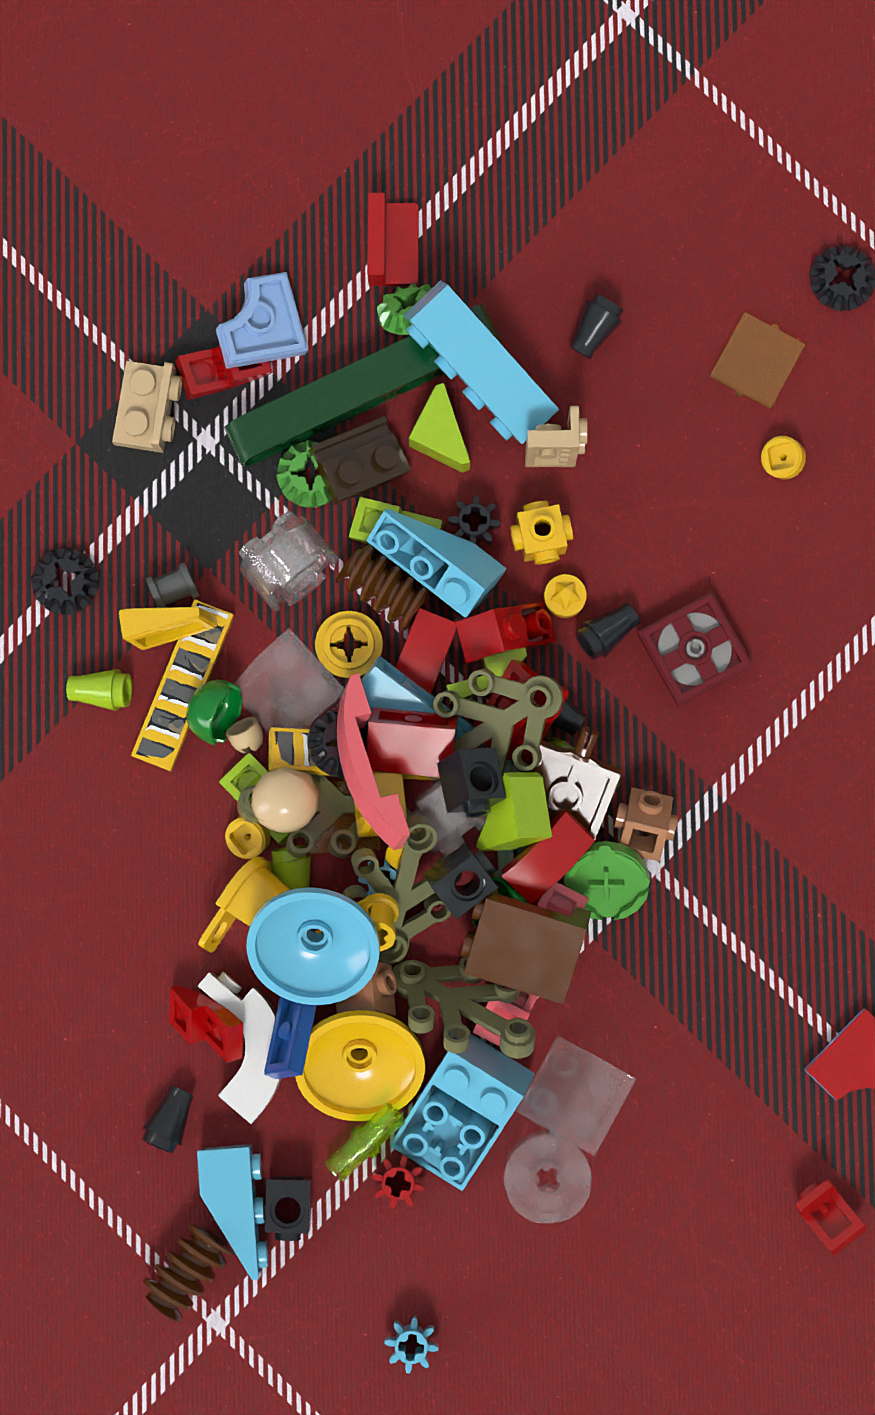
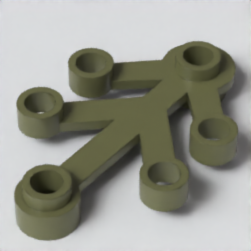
(500, 722)
(331, 807)
(403, 891)
(417, 979)

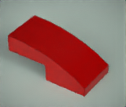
(207, 374)
(426, 649)
(548, 860)
(205, 1019)

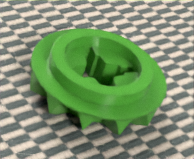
(391, 310)
(296, 487)

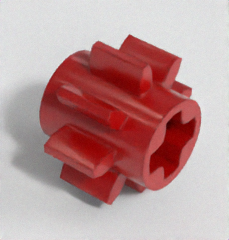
(387, 1186)

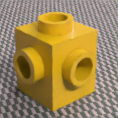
(536, 547)

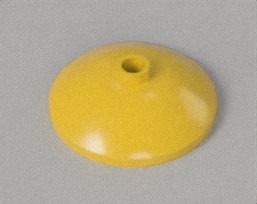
(359, 1082)

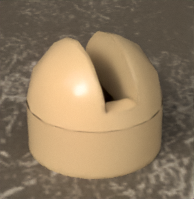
(245, 735)

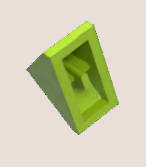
(438, 432)
(519, 817)

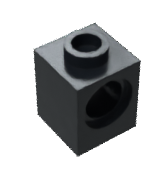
(471, 781)
(462, 897)
(294, 1187)

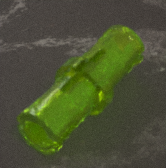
(365, 1141)

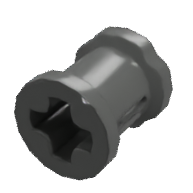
(172, 586)

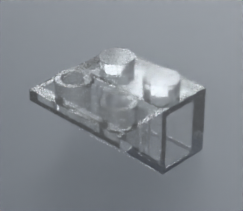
(576, 1095)

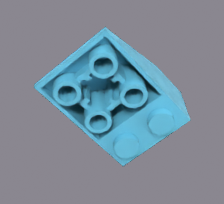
(462, 1111)

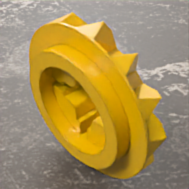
(334, 631)

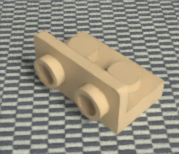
(146, 406)
(556, 447)

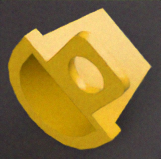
(242, 899)

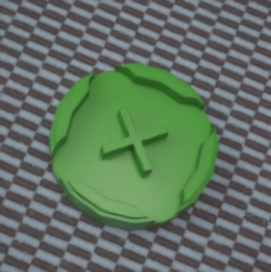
(611, 878)

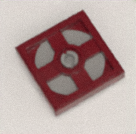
(694, 649)

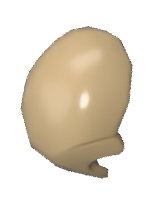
(285, 799)

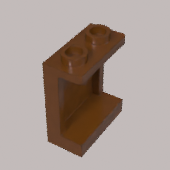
(525, 946)

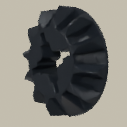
(841, 296)
(83, 586)
(321, 735)

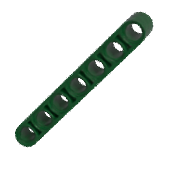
(337, 397)

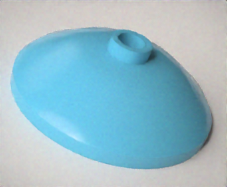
(309, 964)

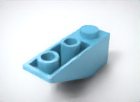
(438, 560)
(229, 1192)

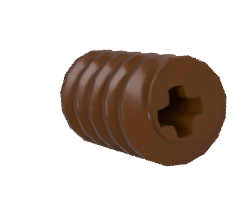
(384, 585)
(186, 1272)

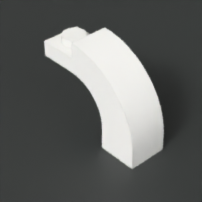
(249, 1089)

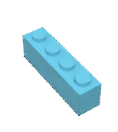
(480, 362)

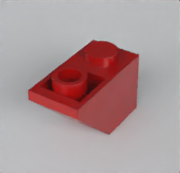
(505, 631)

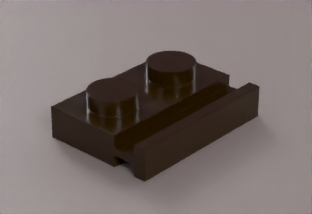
(359, 460)

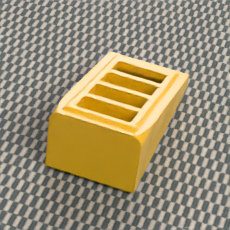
(158, 626)

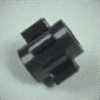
(484, 517)

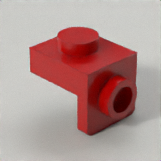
(829, 1216)

